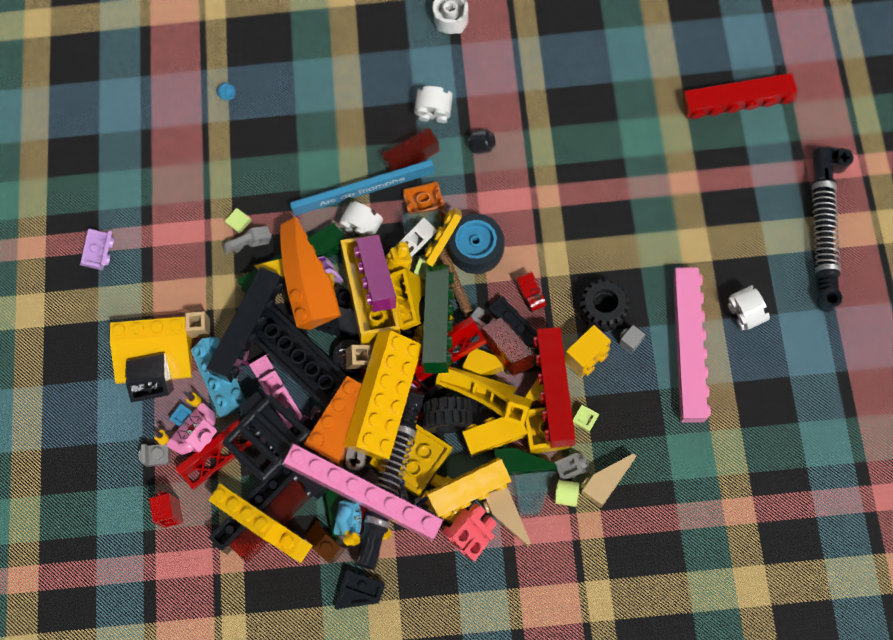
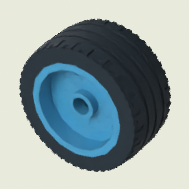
(476, 244)

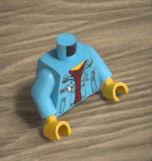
(351, 522)

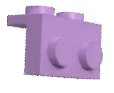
(96, 249)

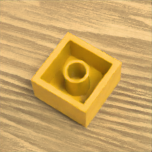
(587, 352)
(536, 433)

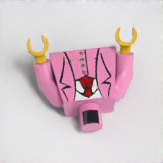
(194, 432)

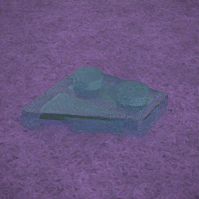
(531, 491)

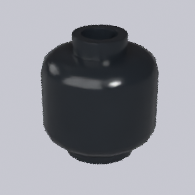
(482, 141)

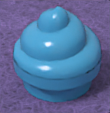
(226, 91)

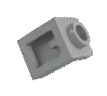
(154, 455)
(572, 466)

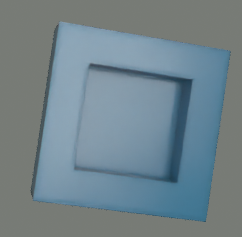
(180, 415)

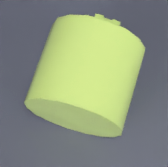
(567, 493)

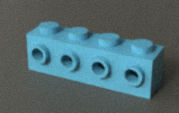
(225, 395)

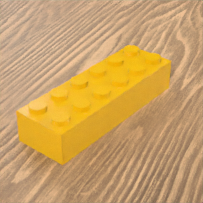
(367, 322)
(383, 395)

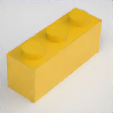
(491, 435)

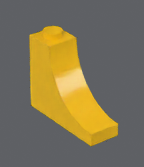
(409, 291)

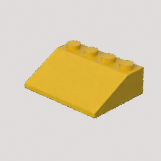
(148, 338)

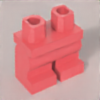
(469, 532)

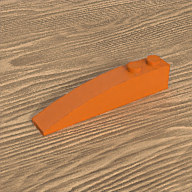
(306, 280)

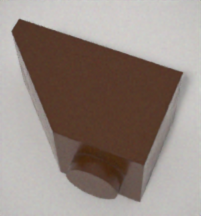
(324, 543)

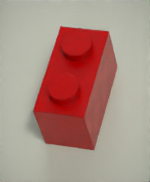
(166, 510)

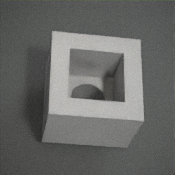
(631, 339)

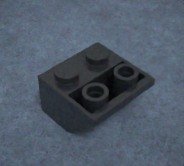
(148, 377)

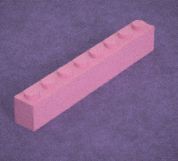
(690, 349)
(363, 492)

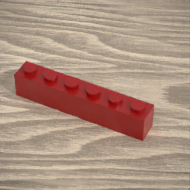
(739, 96)
(555, 388)

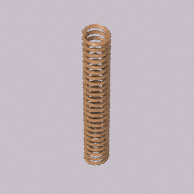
(457, 285)

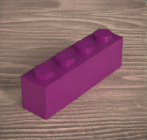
(375, 273)

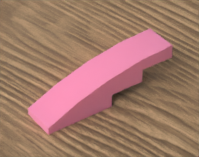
(273, 385)

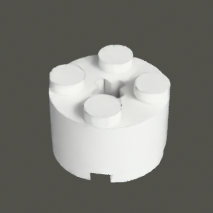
(450, 15)
(433, 104)
(360, 220)
(748, 307)

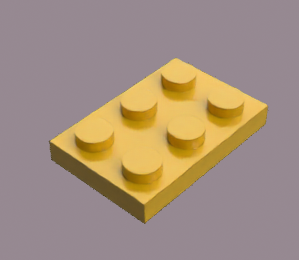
(442, 235)

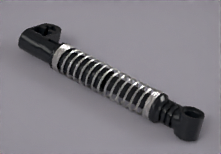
(825, 163)
(389, 480)

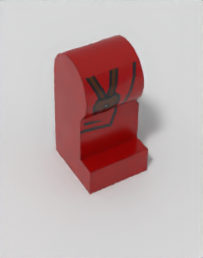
(531, 292)

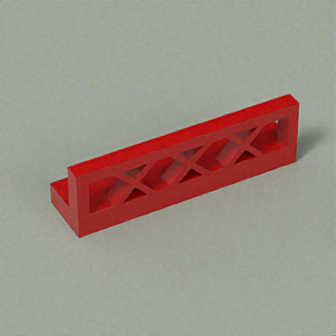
(461, 336)
(209, 451)

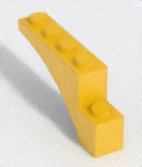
(489, 392)
(260, 523)

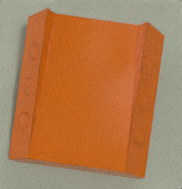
(425, 198)

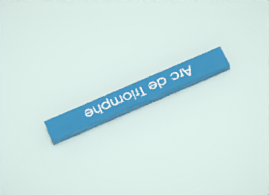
(362, 187)

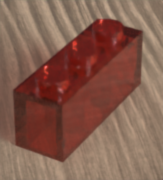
(411, 151)
(508, 346)

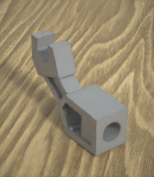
(254, 237)

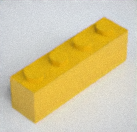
(468, 487)

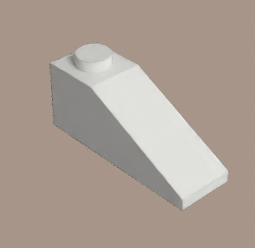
(418, 236)

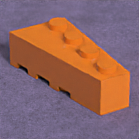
(331, 430)

